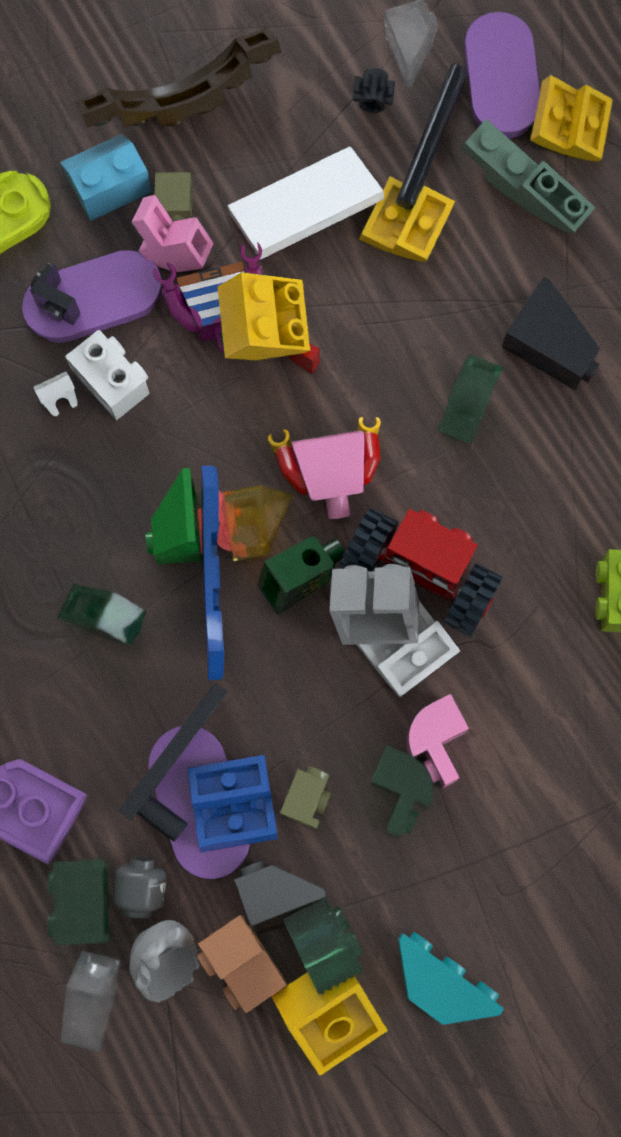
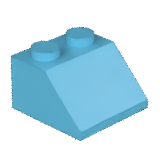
(107, 176)

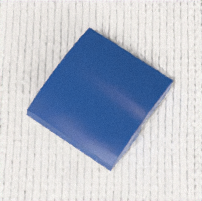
(232, 803)

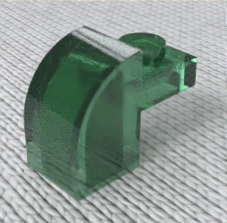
(470, 398)
(408, 780)

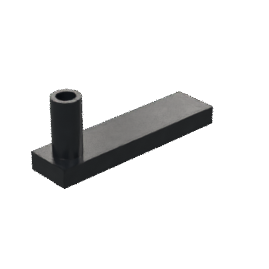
(141, 800)

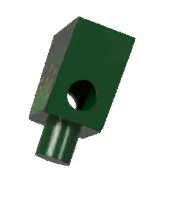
(298, 572)

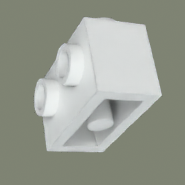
(108, 374)

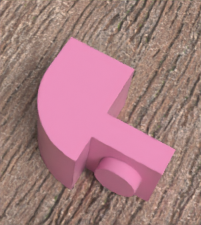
(178, 242)
(430, 731)

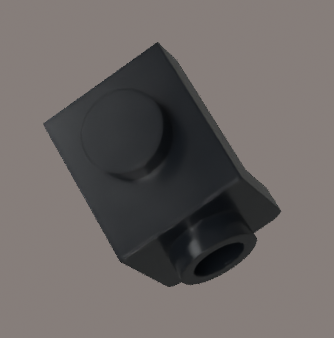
(53, 302)

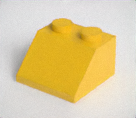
(328, 1024)

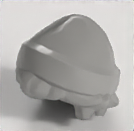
(163, 960)

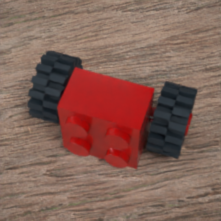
(435, 558)

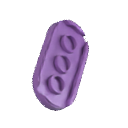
(502, 73)
(107, 294)
(175, 794)

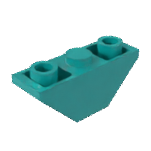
(440, 985)

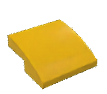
(571, 119)
(407, 231)

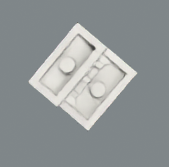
(410, 663)

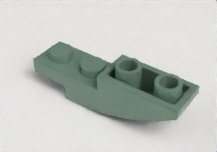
(529, 185)

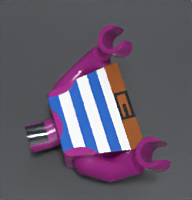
(196, 299)

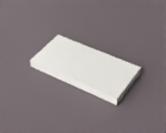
(306, 202)

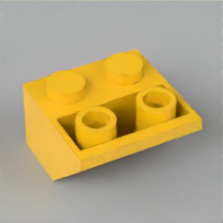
(263, 317)

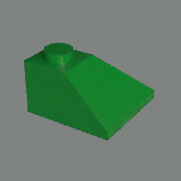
(176, 524)

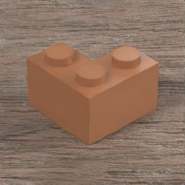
(243, 963)

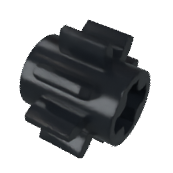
(373, 90)

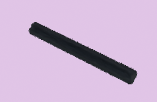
(431, 137)

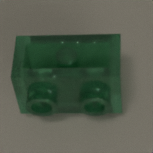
(79, 902)

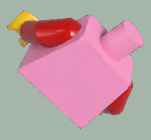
(330, 465)

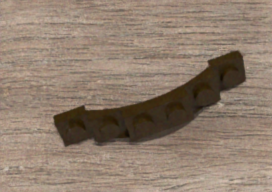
(187, 96)

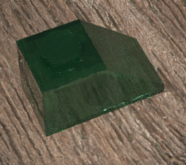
(103, 614)

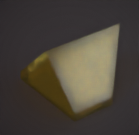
(253, 519)

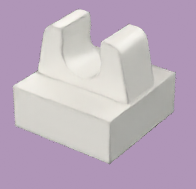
(56, 388)

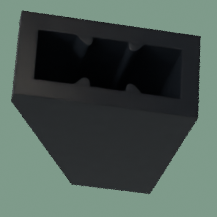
(553, 338)

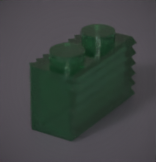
(323, 946)

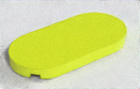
(22, 207)

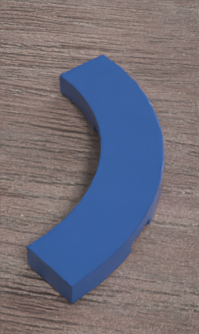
(211, 572)

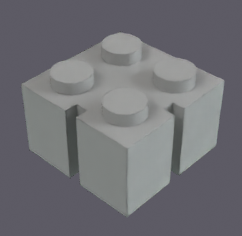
(375, 605)

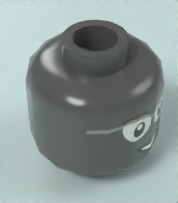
(139, 887)

